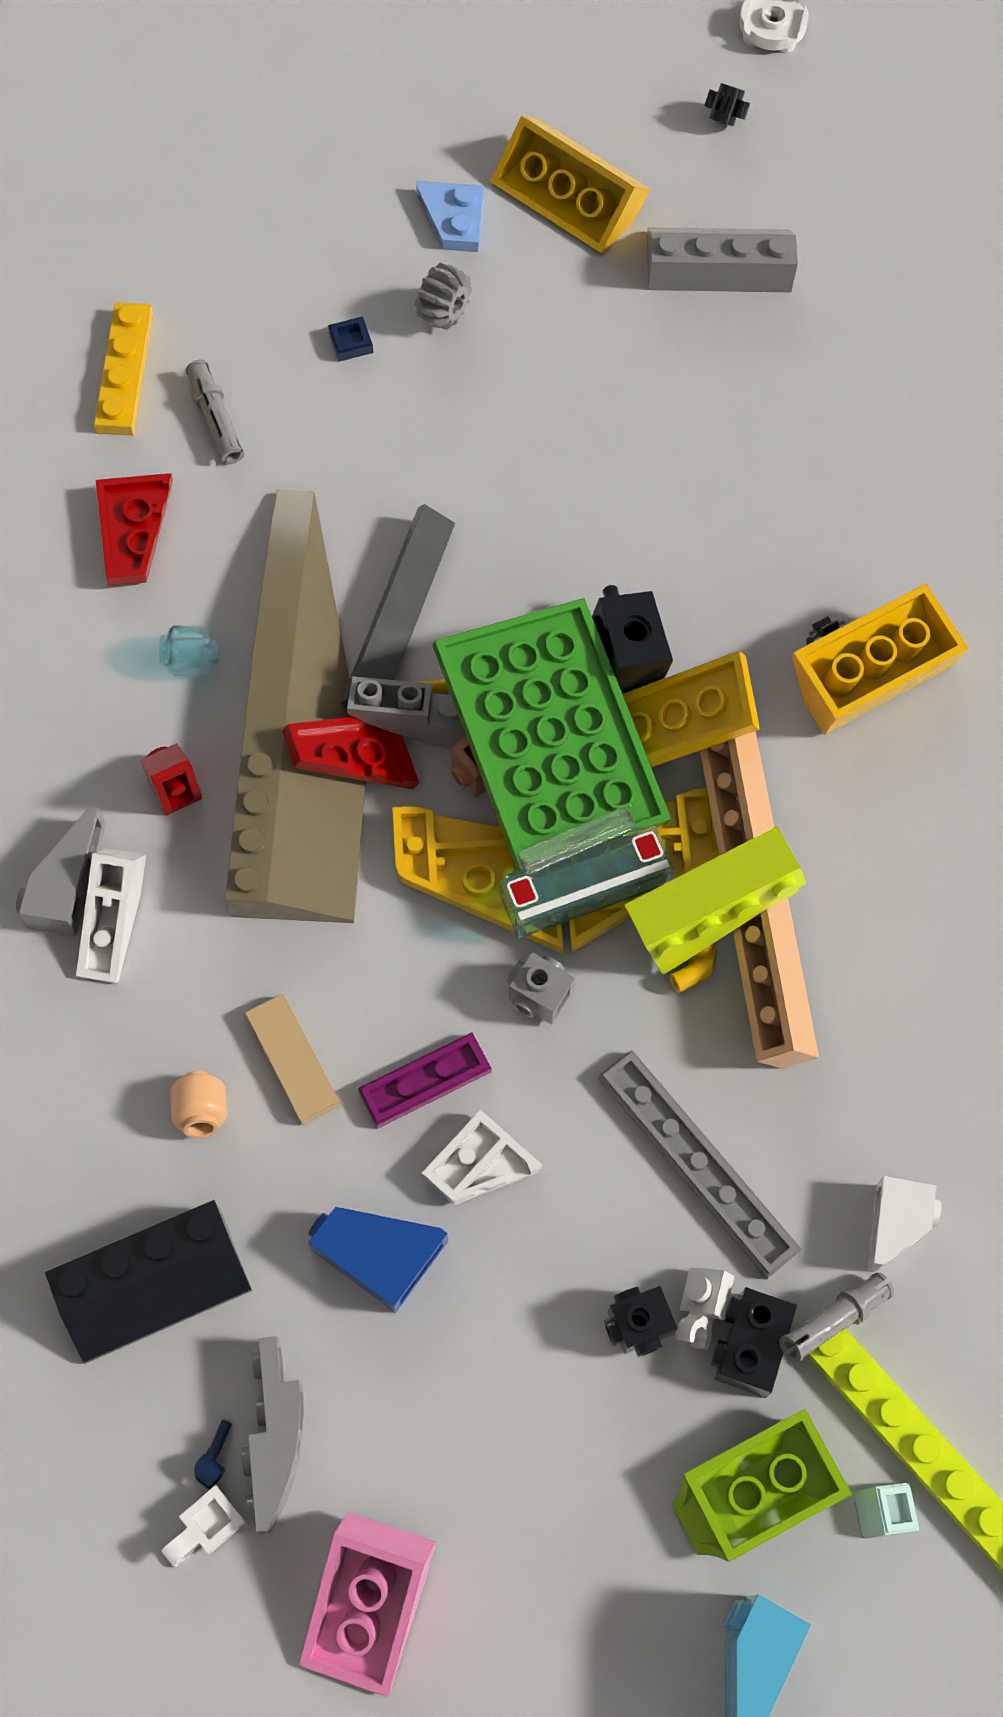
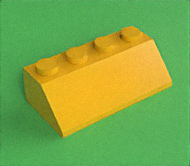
(568, 184)
(876, 658)

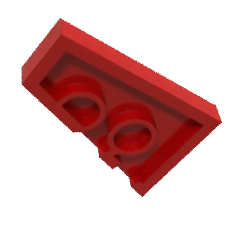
(131, 523)
(351, 750)

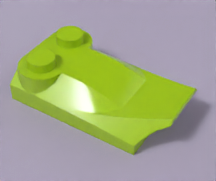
(759, 1489)

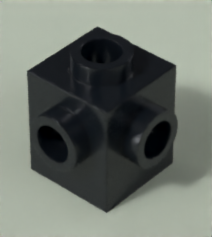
(651, 1309)

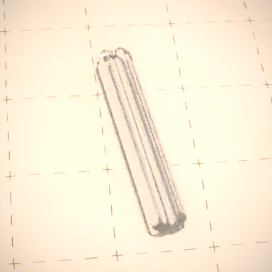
(576, 840)

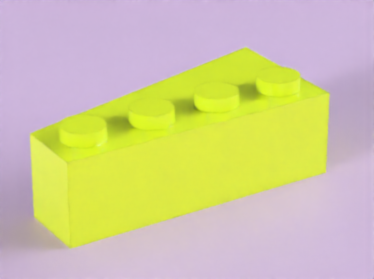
(715, 898)

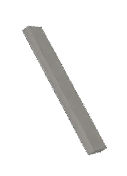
(699, 1164)

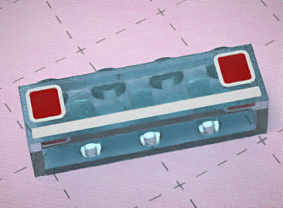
(586, 881)

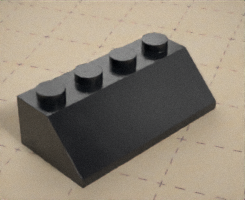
(148, 1281)

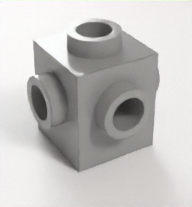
(540, 987)

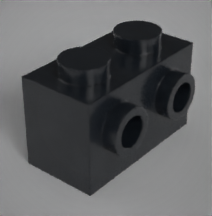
(752, 1347)

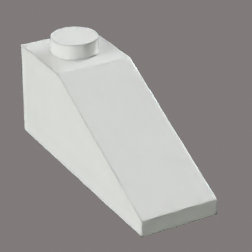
(109, 913)

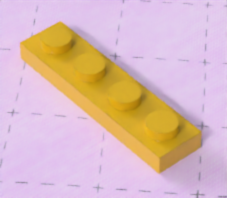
(123, 369)

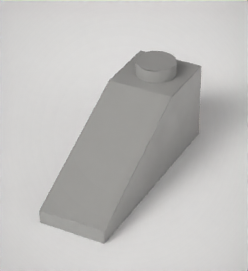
(60, 881)

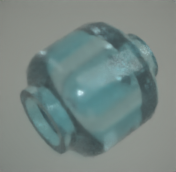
(188, 650)

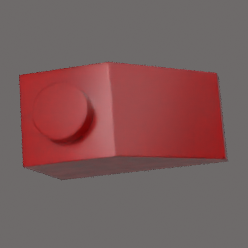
(171, 778)

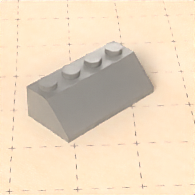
(721, 259)

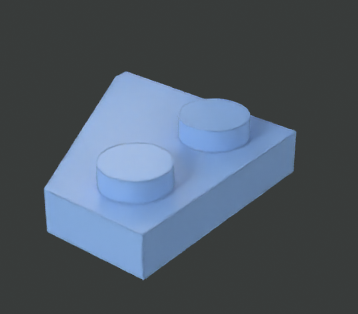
(454, 213)

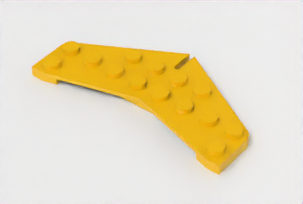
(468, 859)

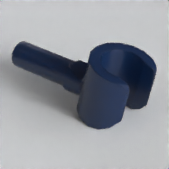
(206, 1469)

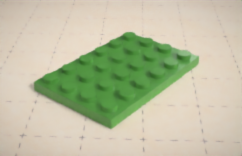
(548, 725)

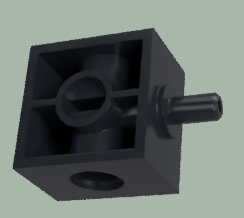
(632, 637)

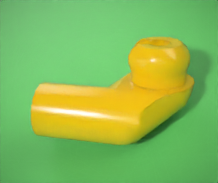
(699, 969)

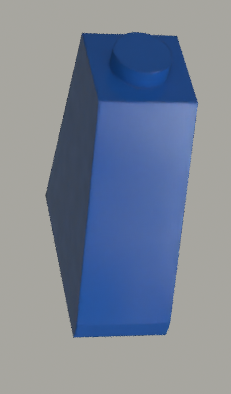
(377, 1251)

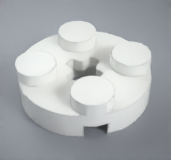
(771, 35)

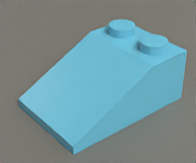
(759, 1654)

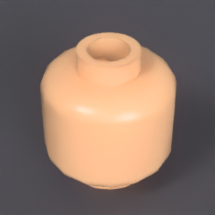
(198, 1104)

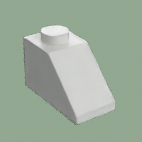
(900, 1218)

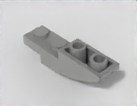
(405, 709)
(275, 1453)

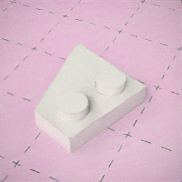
(479, 1161)

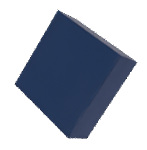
(350, 339)

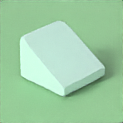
(886, 1510)

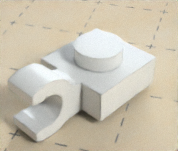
(703, 1300)
(208, 1524)

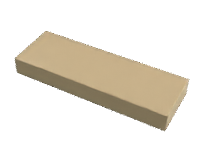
(292, 1059)

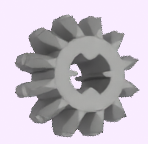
(443, 296)

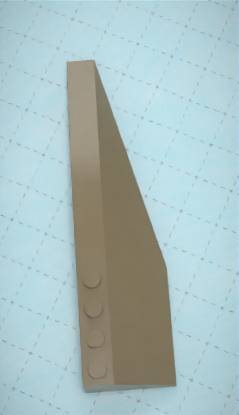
(294, 826)

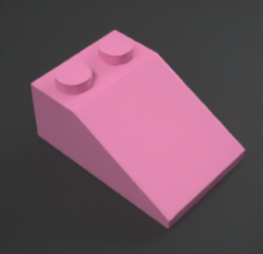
(366, 1603)

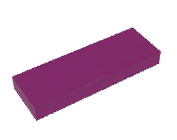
(424, 1080)

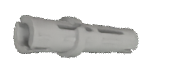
(209, 398)
(850, 1308)

